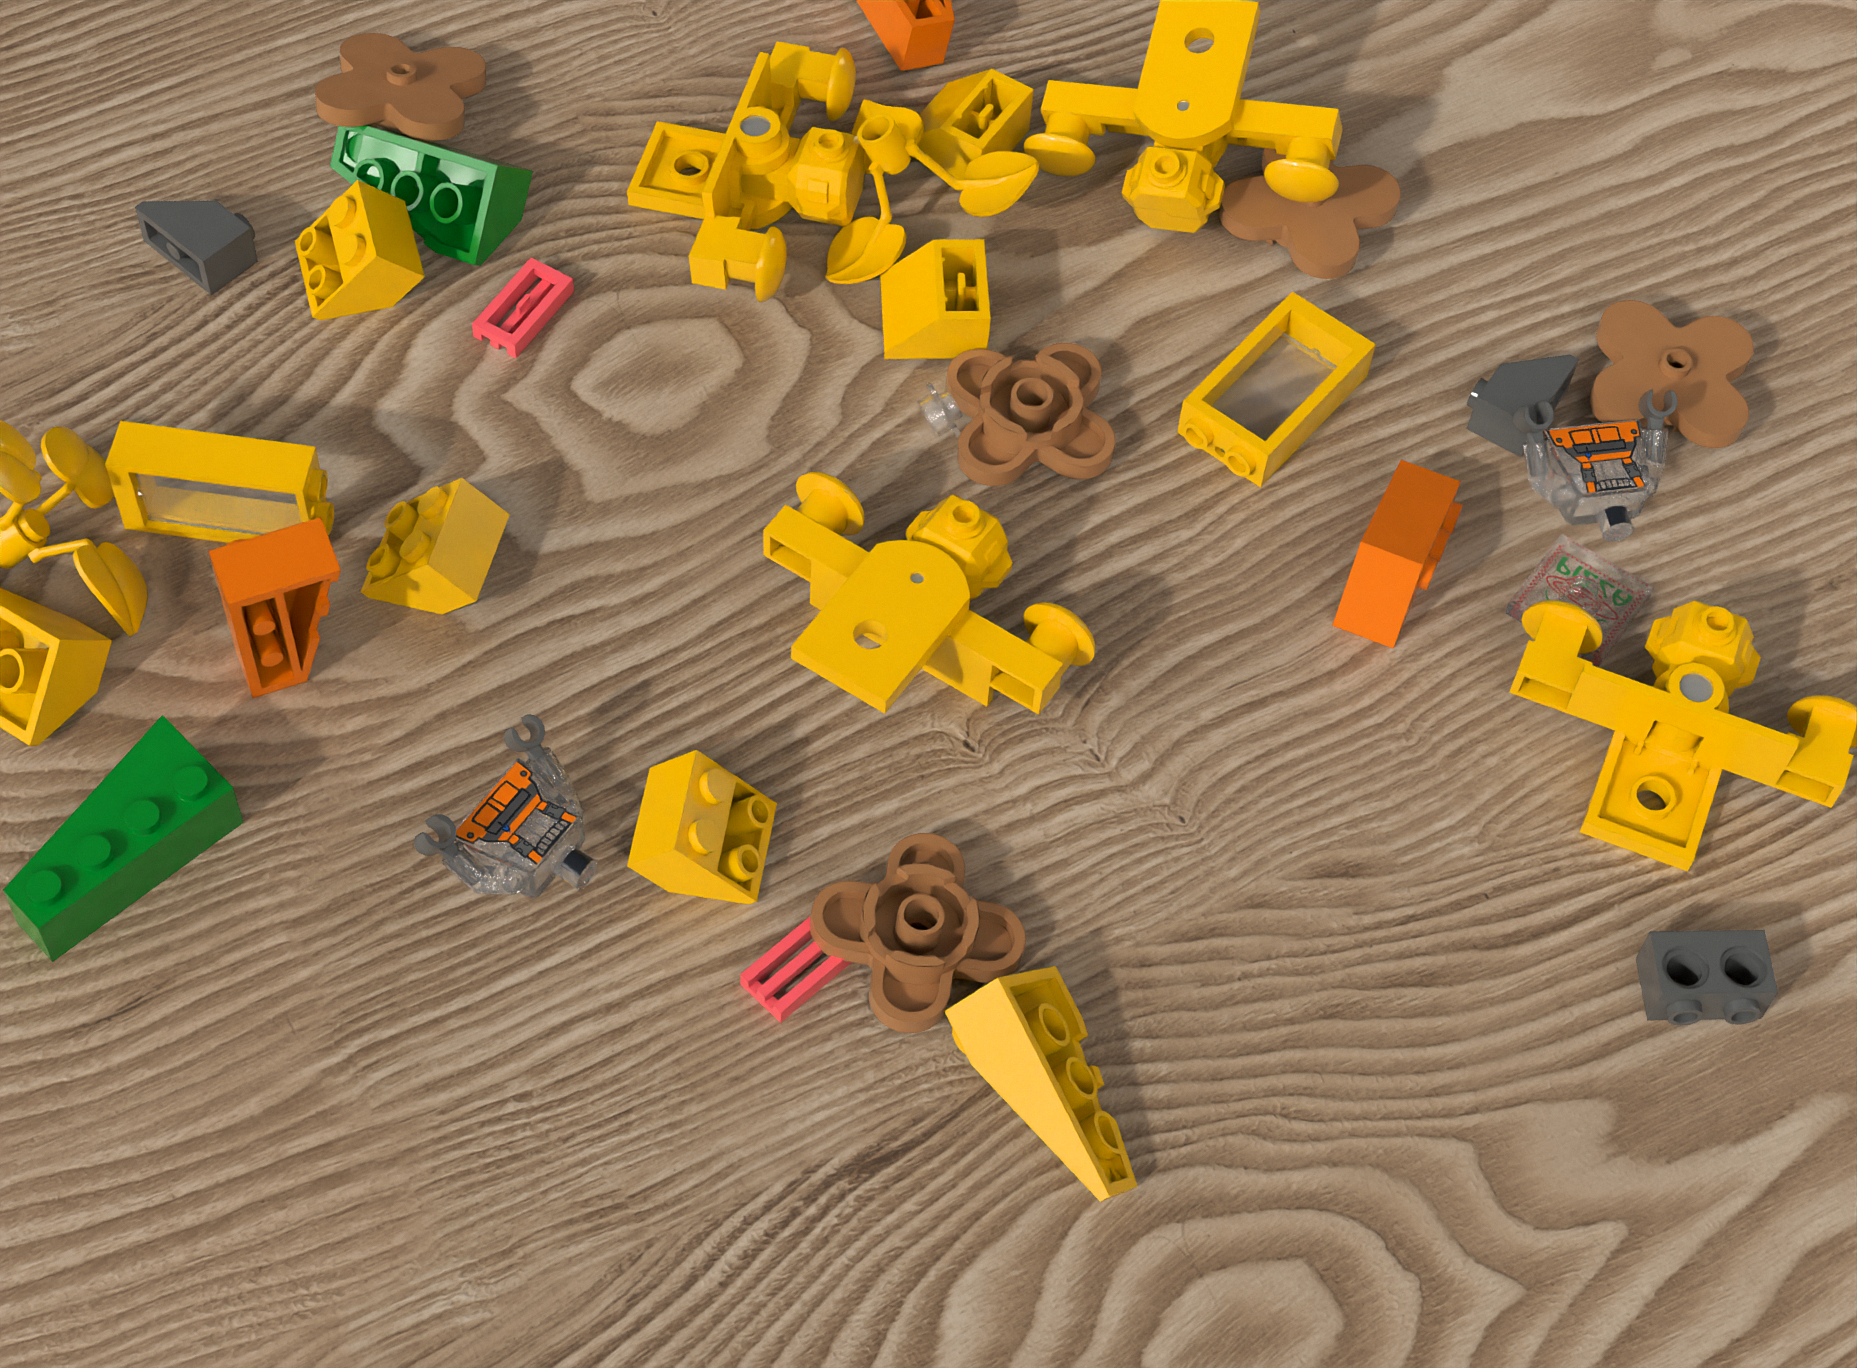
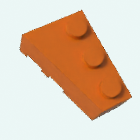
(912, 29)
(1398, 552)
(274, 601)

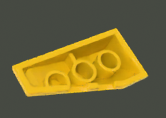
(45, 667)
(1027, 1046)

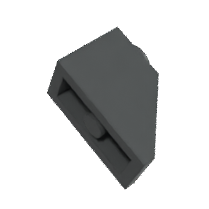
(199, 239)
(1515, 386)

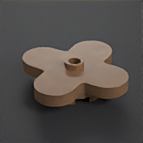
(399, 88)
(1317, 234)
(1689, 360)
(1030, 414)
(917, 932)

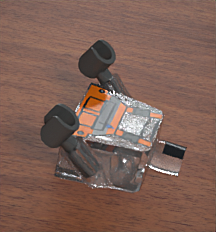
(1597, 469)
(520, 829)

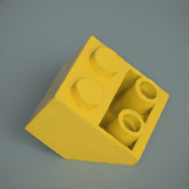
(974, 119)
(359, 254)
(936, 301)
(436, 549)
(702, 831)

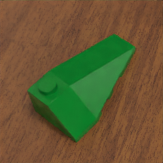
(452, 196)

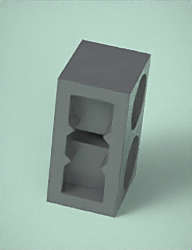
(1703, 963)

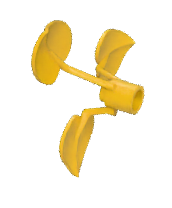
(889, 139)
(25, 532)

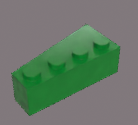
(123, 840)

